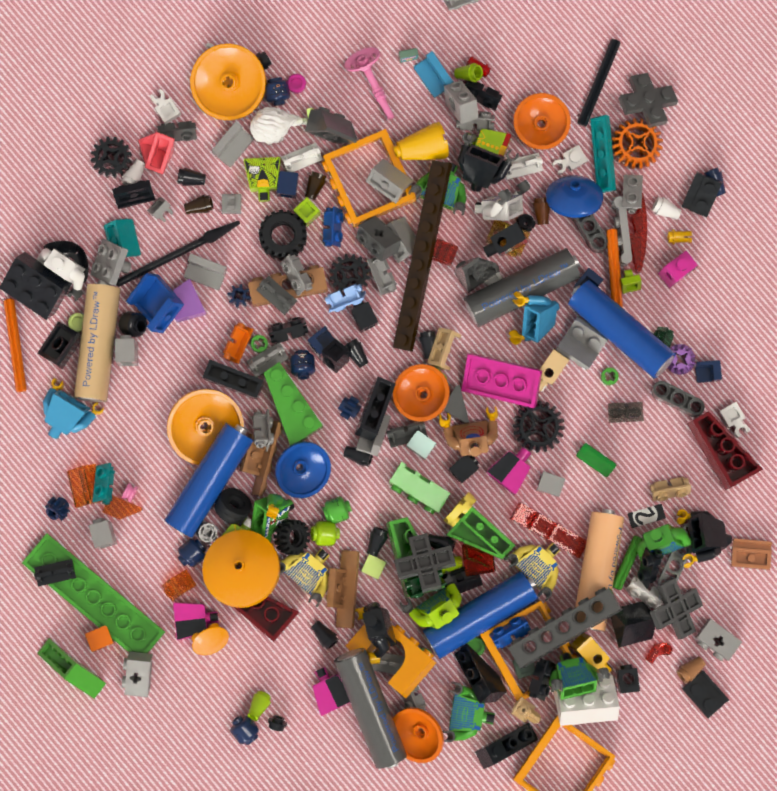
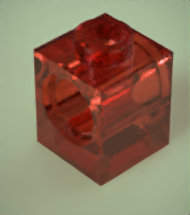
(444, 252)

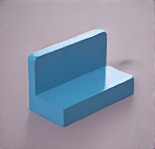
(433, 74)

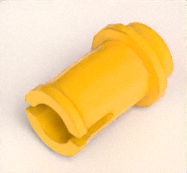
(678, 236)

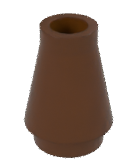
(541, 210)

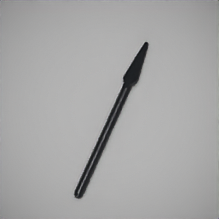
(208, 237)

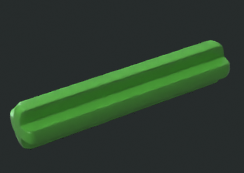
(627, 563)

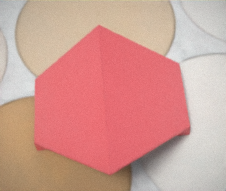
(157, 151)

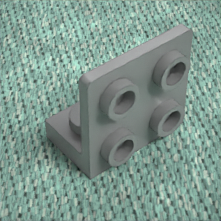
(582, 343)

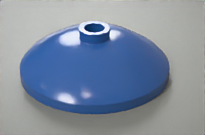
(574, 196)
(311, 475)

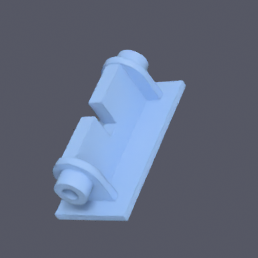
(352, 296)

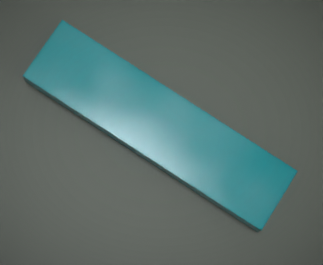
(603, 153)

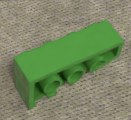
(295, 413)
(399, 532)

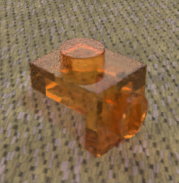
(179, 585)

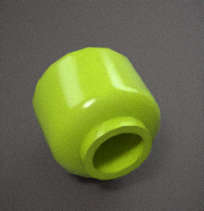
(324, 533)

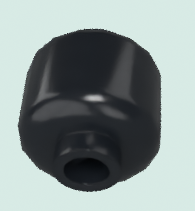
(133, 324)

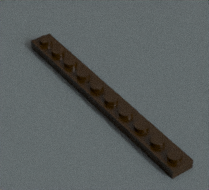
(422, 255)

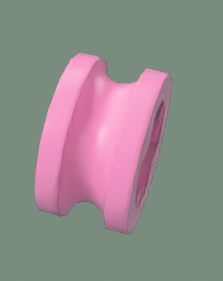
(129, 492)

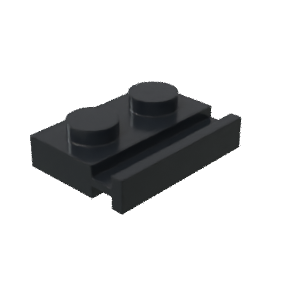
(133, 194)
(702, 194)
(705, 694)

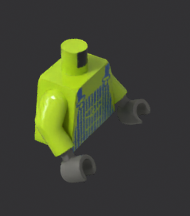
(437, 609)

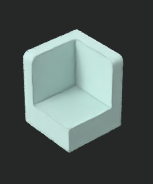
(421, 445)

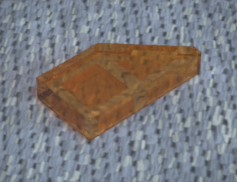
(121, 509)

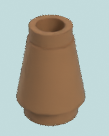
(690, 670)

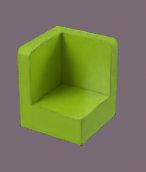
(307, 211)

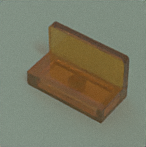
(82, 484)

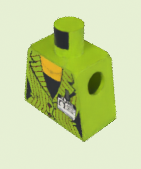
(263, 175)

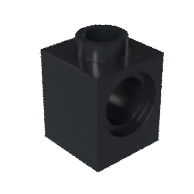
(364, 316)
(335, 355)
(464, 468)
(627, 688)

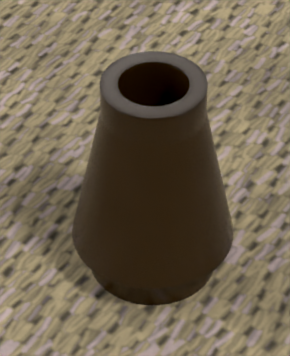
(315, 184)
(199, 205)

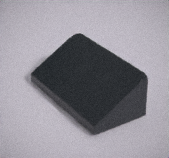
(462, 581)

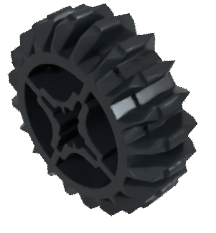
(543, 434)

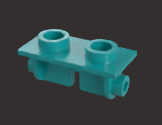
(103, 478)

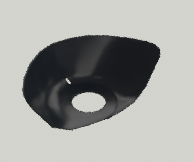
(69, 249)

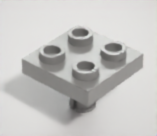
(110, 262)

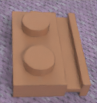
(751, 554)

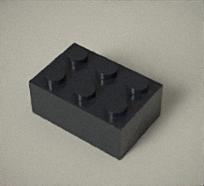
(35, 285)

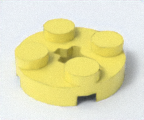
(460, 509)

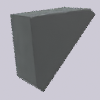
(456, 406)

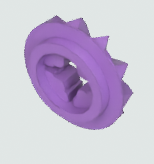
(682, 349)

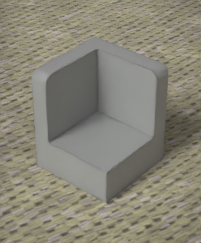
(550, 484)

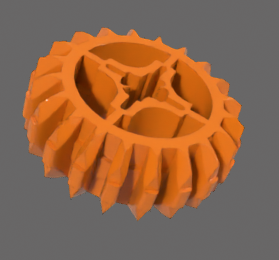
(631, 137)

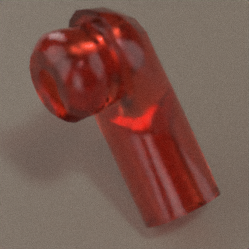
(657, 650)

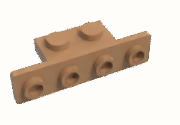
(258, 461)
(343, 589)

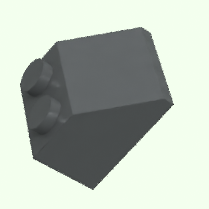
(330, 126)

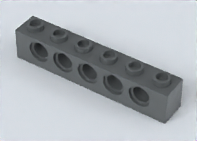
(519, 646)

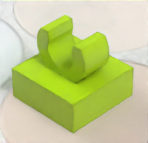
(629, 282)

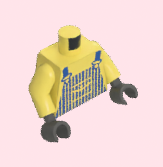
(538, 565)
(308, 573)

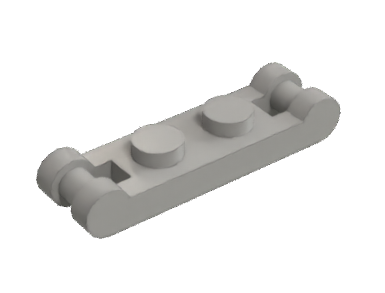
(621, 223)

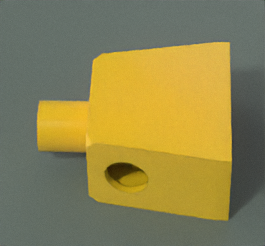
(587, 649)

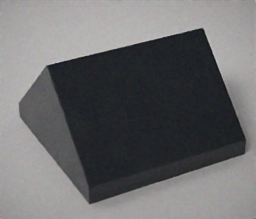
(60, 345)
(633, 624)

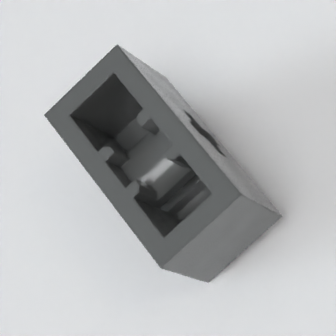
(378, 238)

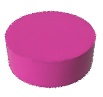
(296, 83)

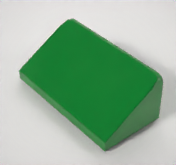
(596, 460)

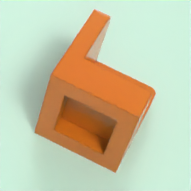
(99, 638)

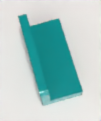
(123, 234)

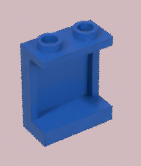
(155, 302)

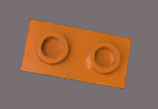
(234, 351)

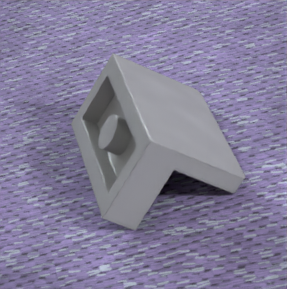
(232, 144)
(389, 180)
(403, 231)
(205, 272)
(373, 447)

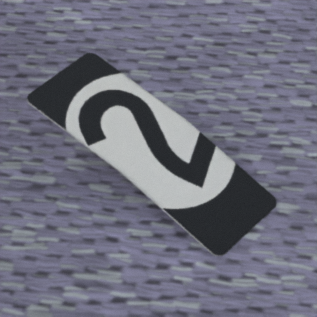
(646, 515)

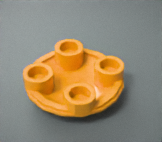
(210, 640)

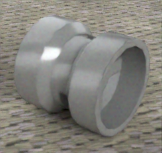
(204, 532)

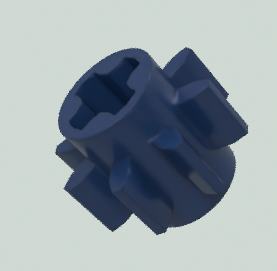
(239, 302)
(349, 407)
(57, 508)

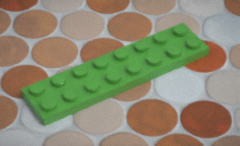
(97, 599)

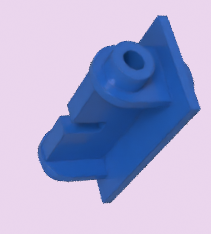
(334, 218)
(502, 635)

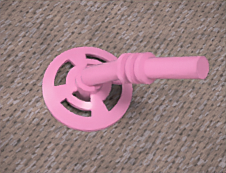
(361, 59)

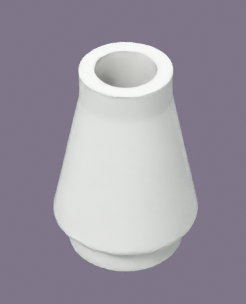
(134, 173)
(665, 208)

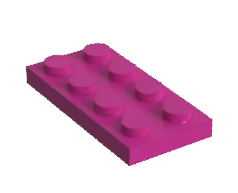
(501, 380)

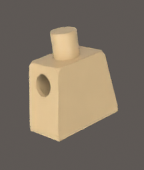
(555, 362)

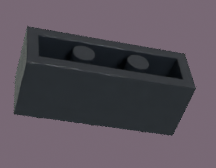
(233, 379)
(375, 408)

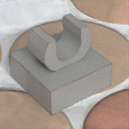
(231, 203)
(159, 208)

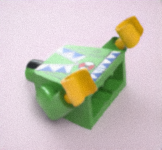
(269, 513)

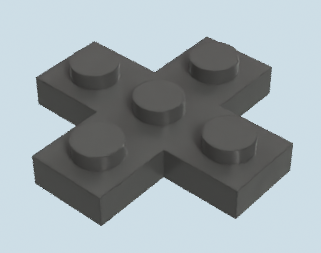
(648, 100)
(424, 562)
(676, 608)

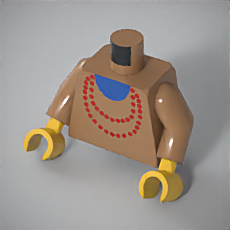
(471, 437)

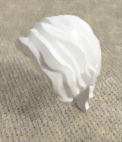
(272, 124)

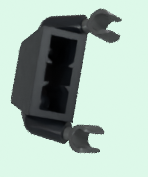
(481, 165)

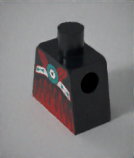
(514, 239)

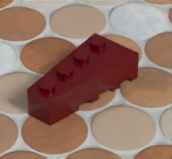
(722, 451)
(269, 617)

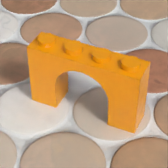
(415, 665)

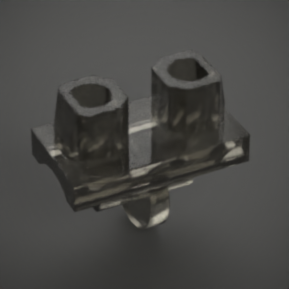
(625, 412)

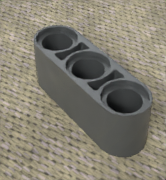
(590, 236)
(687, 398)

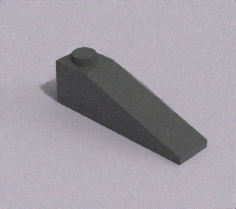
(475, 272)

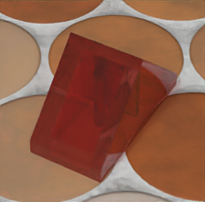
(477, 561)

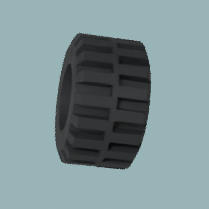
(278, 219)

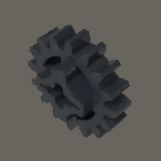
(105, 161)
(354, 267)

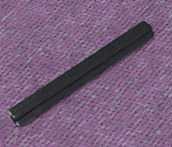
(598, 82)

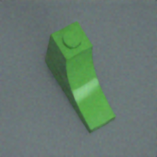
(71, 669)

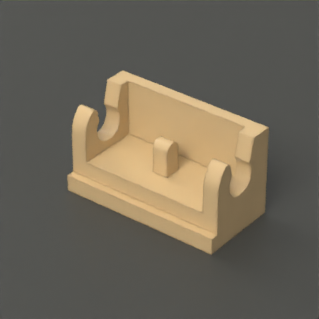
(441, 348)

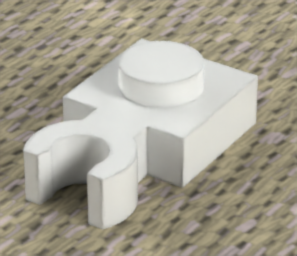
(166, 108)
(572, 158)
(733, 416)

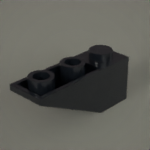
(481, 677)
(506, 745)

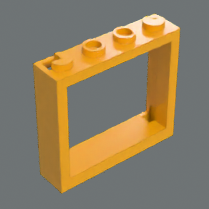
(336, 183)
(544, 611)
(596, 779)

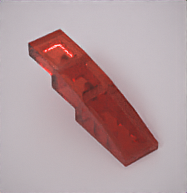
(639, 237)
(548, 530)

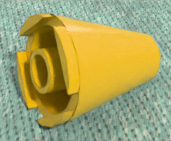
(424, 144)

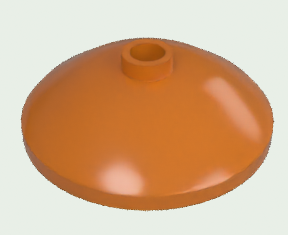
(542, 108)
(412, 384)
(419, 744)

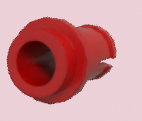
(485, 68)

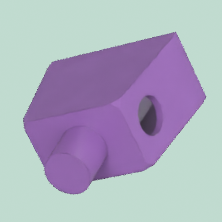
(192, 304)

